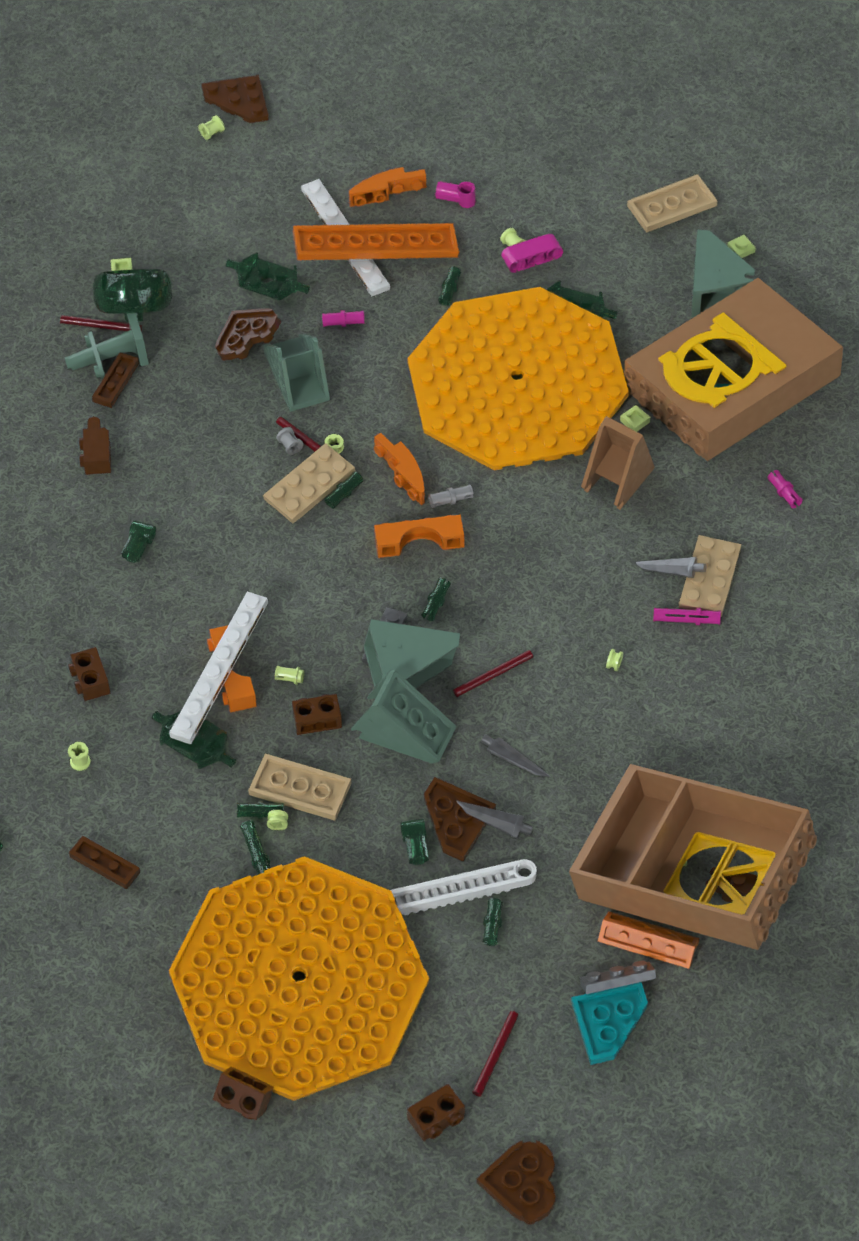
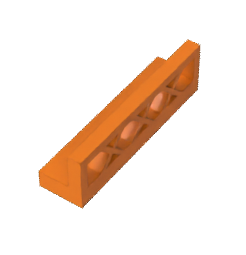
(648, 939)

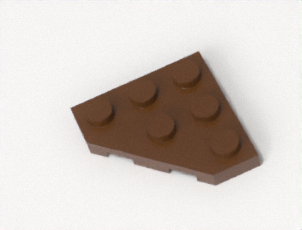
(238, 97)
(452, 825)

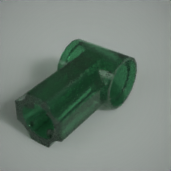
(139, 537)
(414, 837)

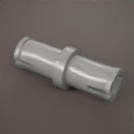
(451, 496)

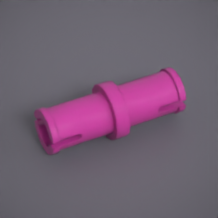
(343, 318)
(785, 489)

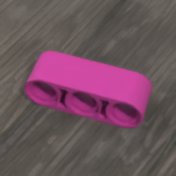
(532, 252)

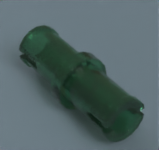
(449, 286)
(344, 490)
(436, 599)
(257, 809)
(492, 922)

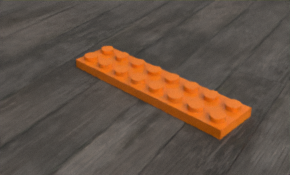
(375, 241)

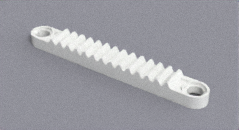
(463, 887)

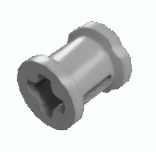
(289, 440)

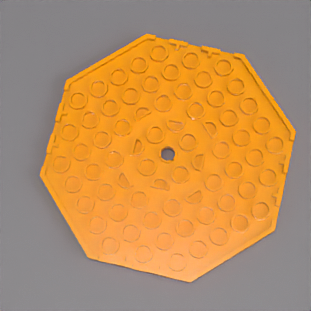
(553, 411)
(308, 1032)

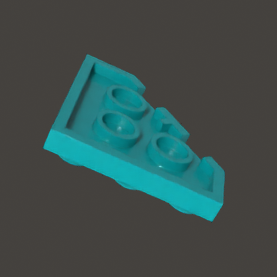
(608, 1019)

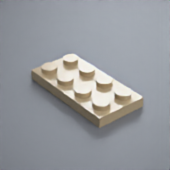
(672, 203)
(309, 483)
(711, 588)
(300, 787)

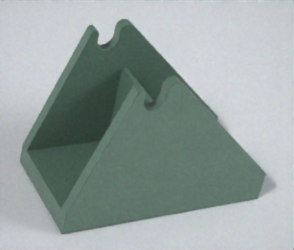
(716, 272)
(299, 371)
(410, 650)
(405, 721)

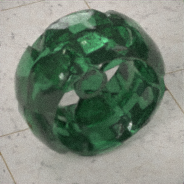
(132, 291)

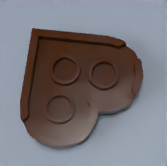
(244, 330)
(522, 1181)

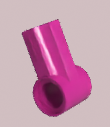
(462, 193)

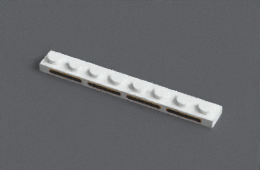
(331, 215)
(218, 668)

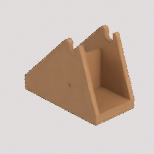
(619, 457)

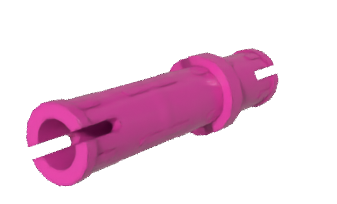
(660, 615)

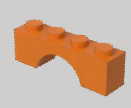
(445, 531)
(237, 688)

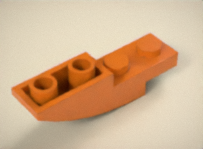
(378, 187)
(406, 470)

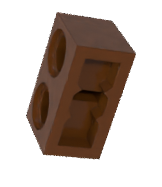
(90, 674)
(317, 718)
(244, 1088)
(431, 1108)

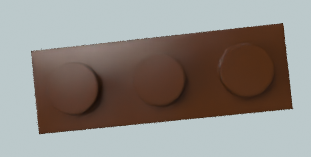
(115, 380)
(104, 862)

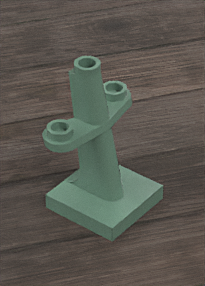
(126, 342)

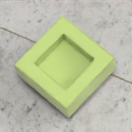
(742, 246)
(121, 264)
(635, 418)

